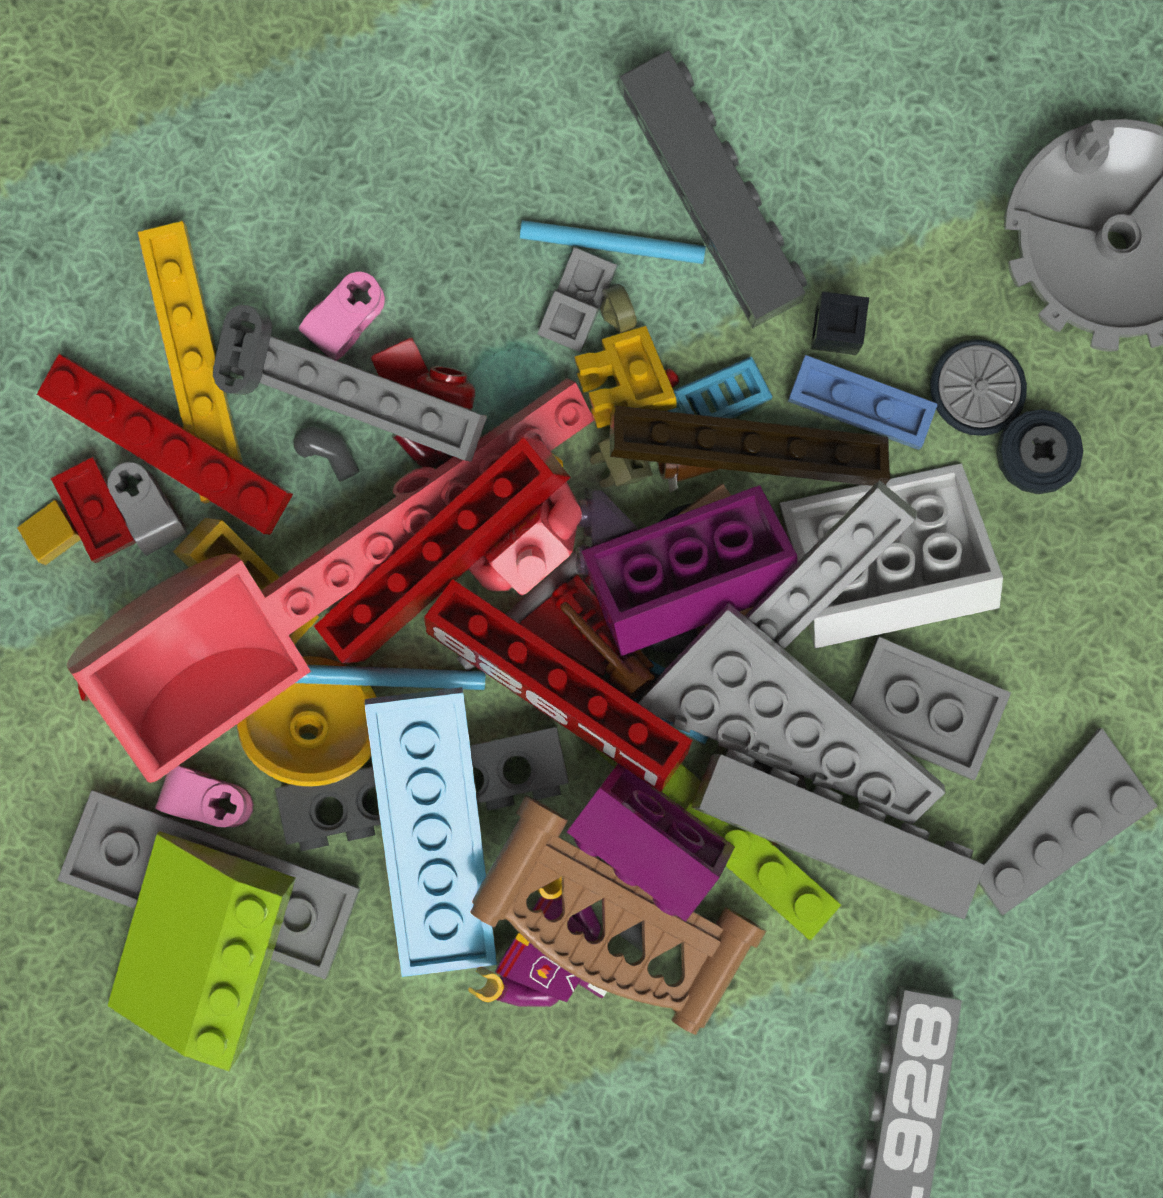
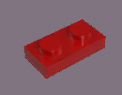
(93, 510)

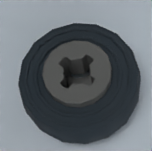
(1027, 464)

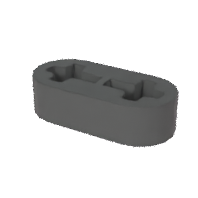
(242, 350)

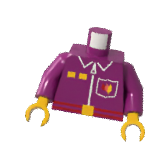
(529, 975)

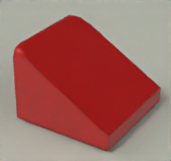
(400, 363)

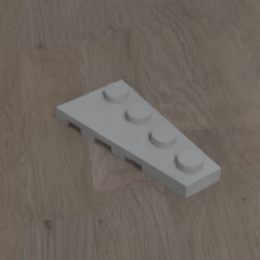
(1074, 817)

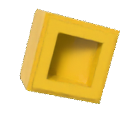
(49, 533)

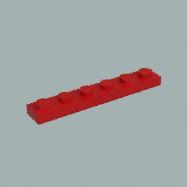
(165, 444)

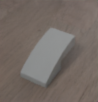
(577, 299)

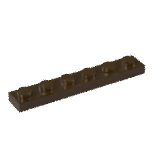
(748, 446)

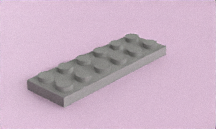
(114, 852)

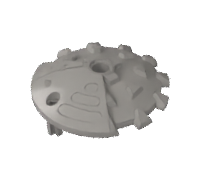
(1063, 208)

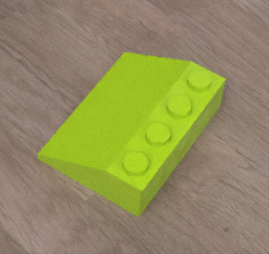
(200, 948)

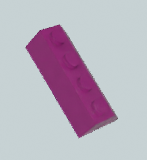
(689, 569)

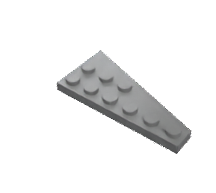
(772, 708)

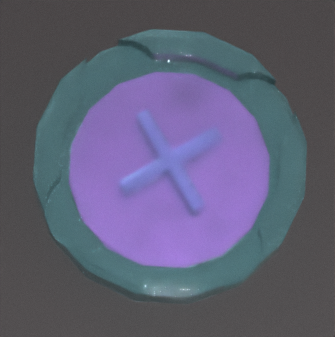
(510, 383)

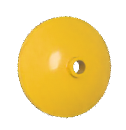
(329, 712)

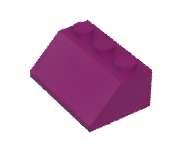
(651, 842)

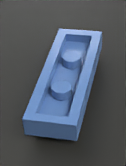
(862, 402)

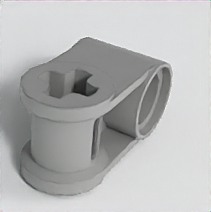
(149, 513)

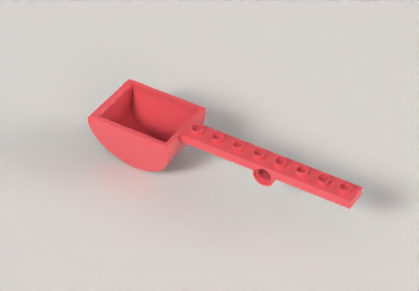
(218, 648)

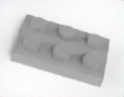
(929, 707)

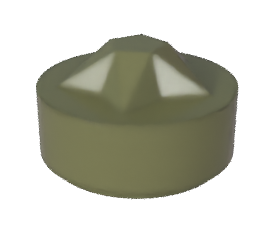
(618, 309)

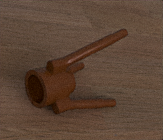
(625, 673)

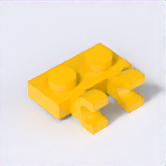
(637, 373)

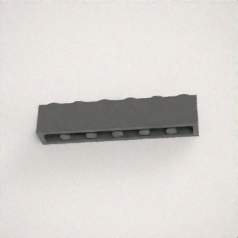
(712, 189)

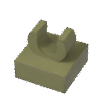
(622, 470)

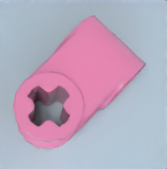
(338, 320)
(197, 797)

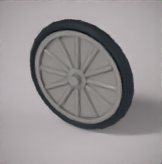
(978, 387)

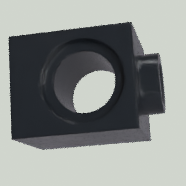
(839, 323)

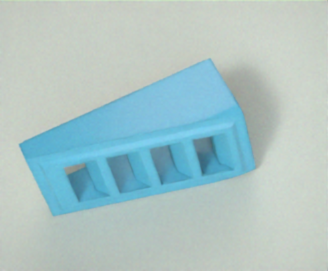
(752, 378)

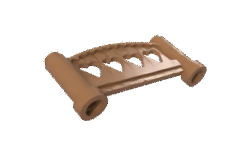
(538, 856)

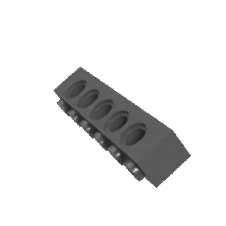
(301, 804)

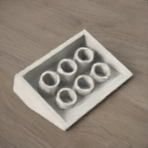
(927, 575)

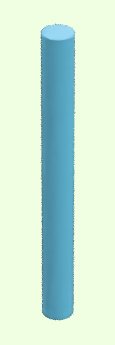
(612, 242)
(394, 677)

